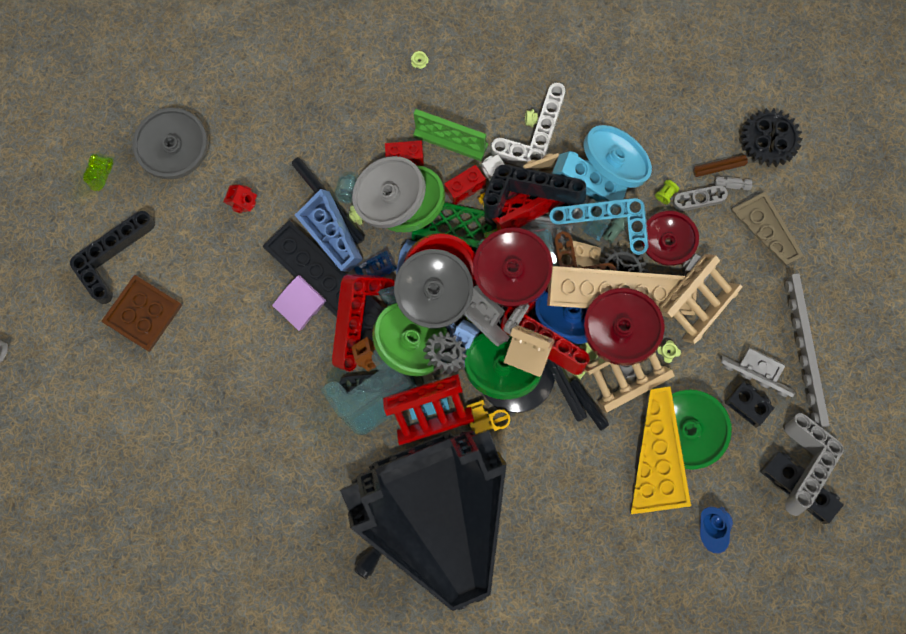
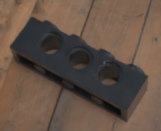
(774, 472)

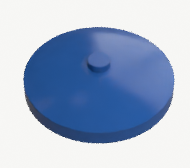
(564, 321)

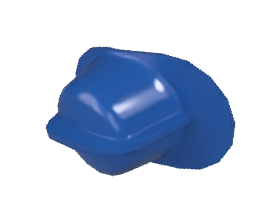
(715, 529)

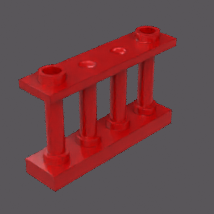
(425, 394)

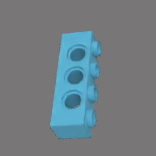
(597, 187)

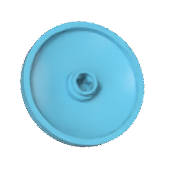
(617, 156)

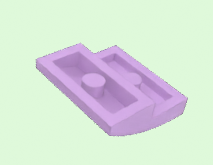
(299, 303)

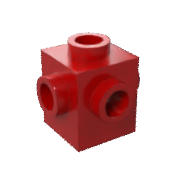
(240, 198)

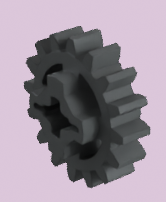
(444, 353)

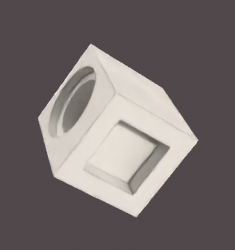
(490, 164)

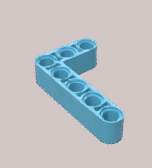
(607, 214)

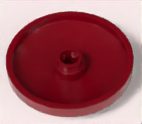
(513, 267)
(624, 326)

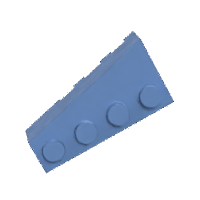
(328, 228)

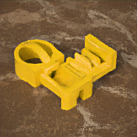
(482, 421)

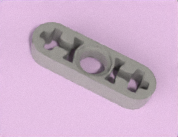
(704, 191)

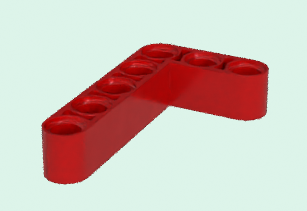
(350, 315)
(562, 352)

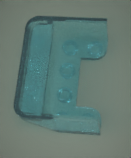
(363, 406)

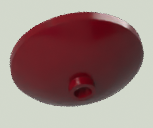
(677, 229)

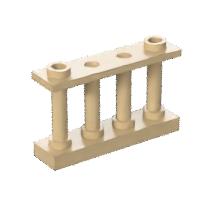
(684, 292)
(627, 391)

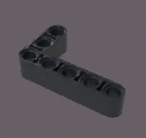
(532, 183)
(107, 252)

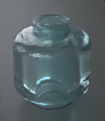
(345, 188)

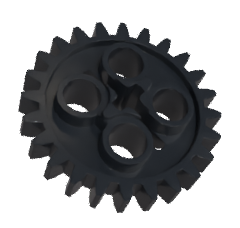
(788, 139)

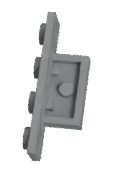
(485, 316)
(761, 368)

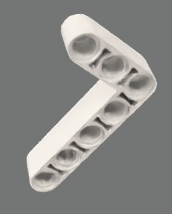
(541, 134)

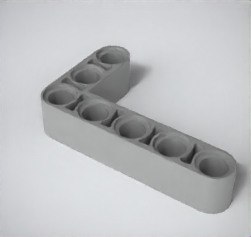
(826, 454)

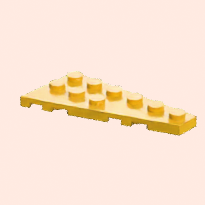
(661, 469)

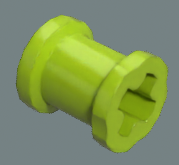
(667, 192)

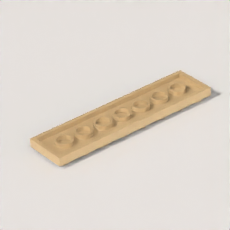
(581, 286)

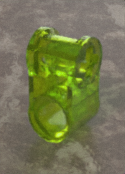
(97, 168)

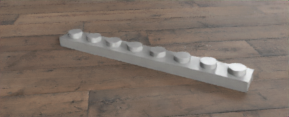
(808, 357)

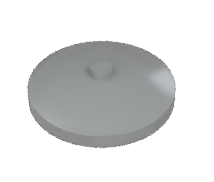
(388, 192)

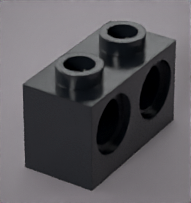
(747, 408)

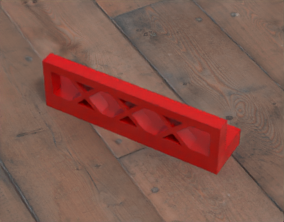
(526, 213)

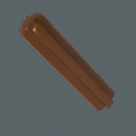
(720, 165)

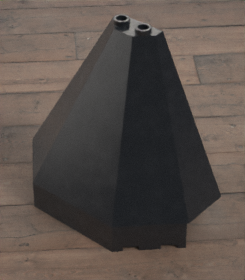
(435, 513)

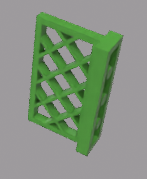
(449, 135)

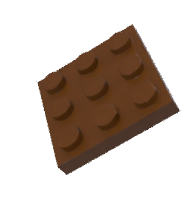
(141, 313)

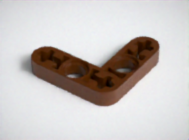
(569, 244)

